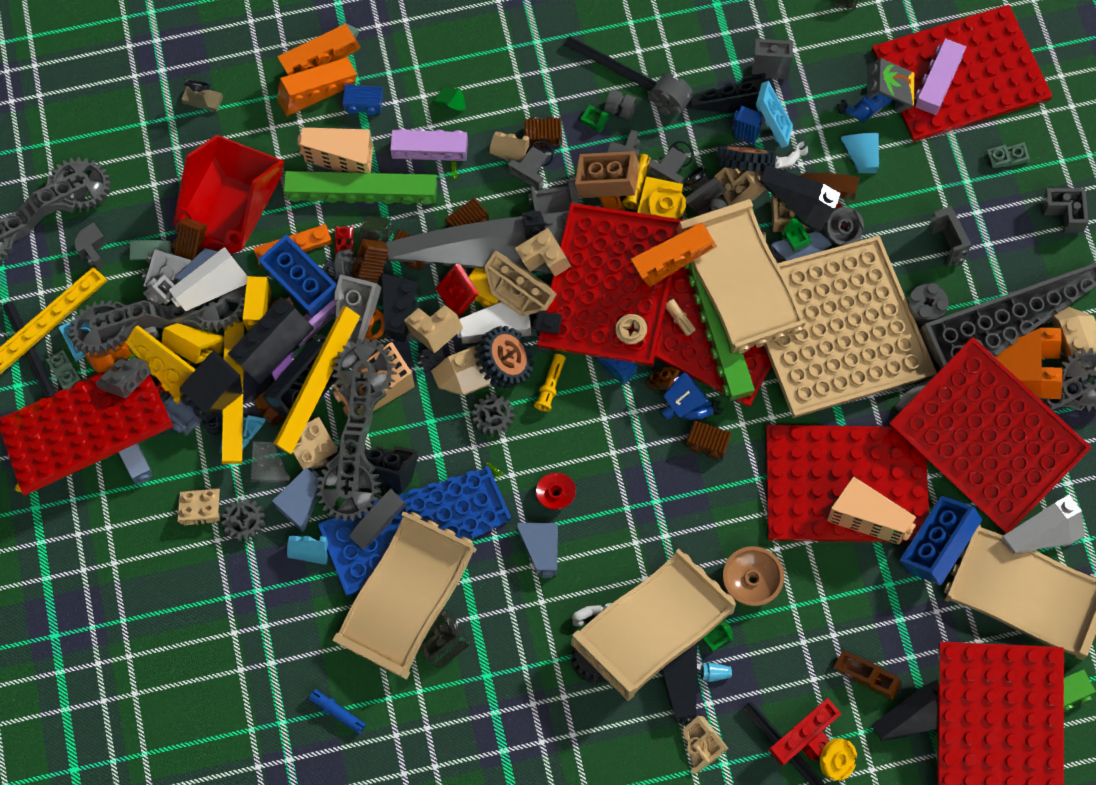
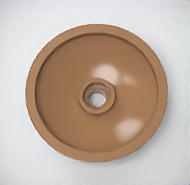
(754, 563)

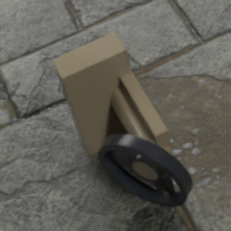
(199, 95)

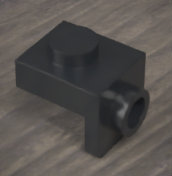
(533, 223)
(547, 323)
(428, 358)

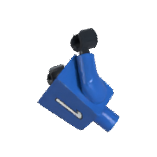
(865, 107)
(688, 400)

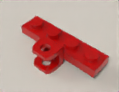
(806, 734)

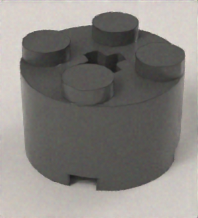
(670, 94)
(852, 228)
(927, 303)

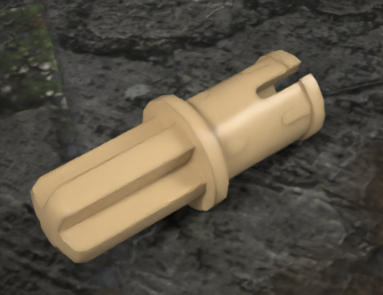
(680, 317)

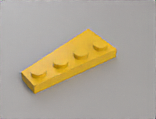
(161, 361)

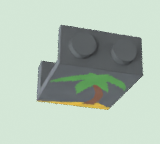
(892, 82)

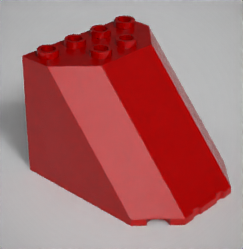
(226, 190)

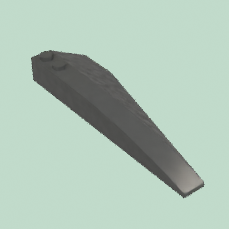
(473, 243)
(1006, 318)

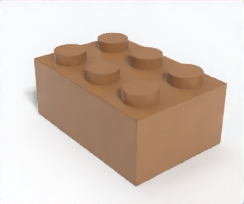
(607, 174)

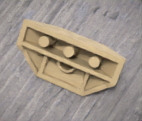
(517, 286)
(1077, 332)
(460, 373)

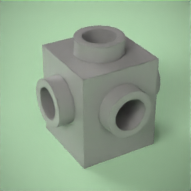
(158, 290)

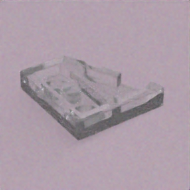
(267, 464)

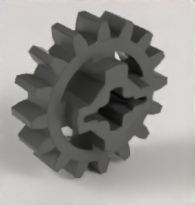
(486, 409)
(236, 519)

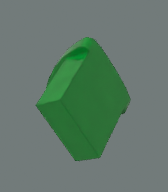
(451, 98)
(595, 118)
(796, 234)
(718, 636)

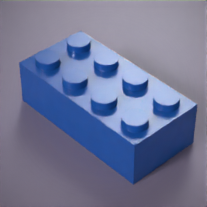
(298, 276)
(941, 540)

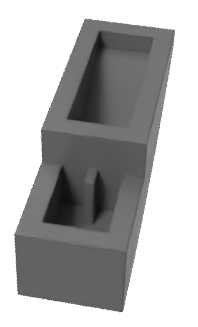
(377, 519)

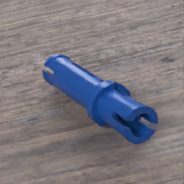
(329, 706)

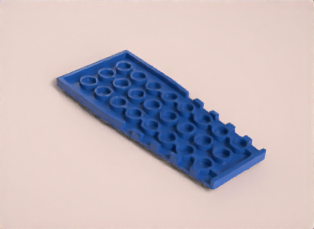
(462, 504)

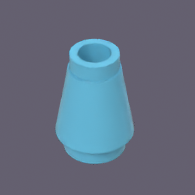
(715, 672)

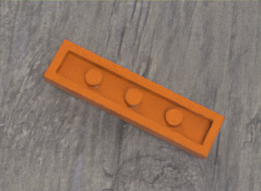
(305, 240)

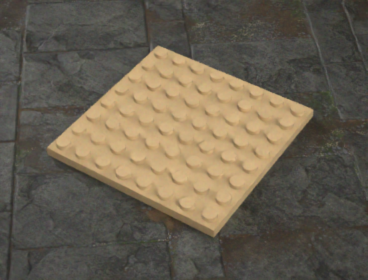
(855, 331)

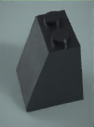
(211, 387)

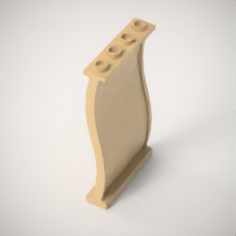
(745, 279)
(1026, 593)
(405, 594)
(653, 624)

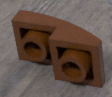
(662, 378)

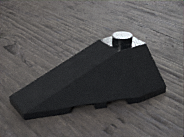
(731, 96)
(806, 198)
(392, 466)
(912, 715)

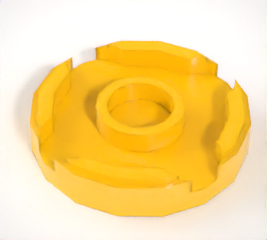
(667, 202)
(838, 759)

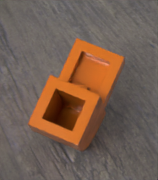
(105, 362)

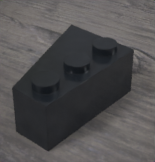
(399, 302)

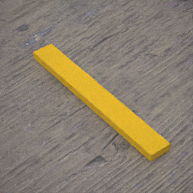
(50, 317)
(316, 380)
(233, 414)

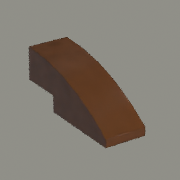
(844, 184)
(868, 675)

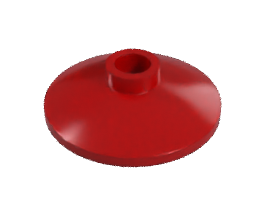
(556, 483)

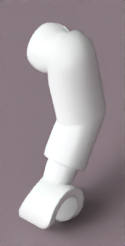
(785, 162)
(586, 612)

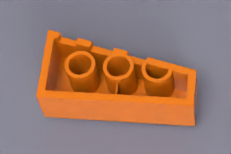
(322, 50)
(314, 85)
(673, 254)

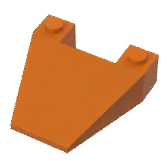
(1025, 361)

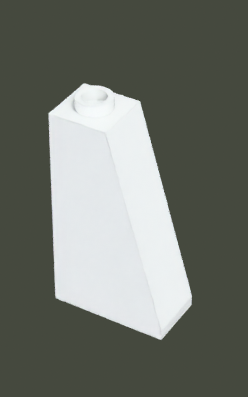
(209, 281)
(485, 320)

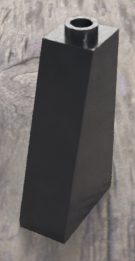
(681, 685)

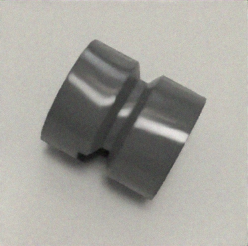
(620, 104)

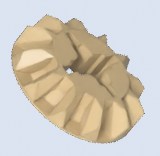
(626, 323)

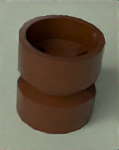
(270, 415)

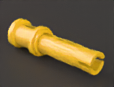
(631, 202)
(548, 390)

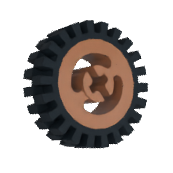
(745, 158)
(496, 345)

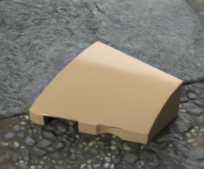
(509, 147)
(703, 743)

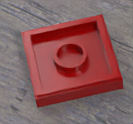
(457, 290)

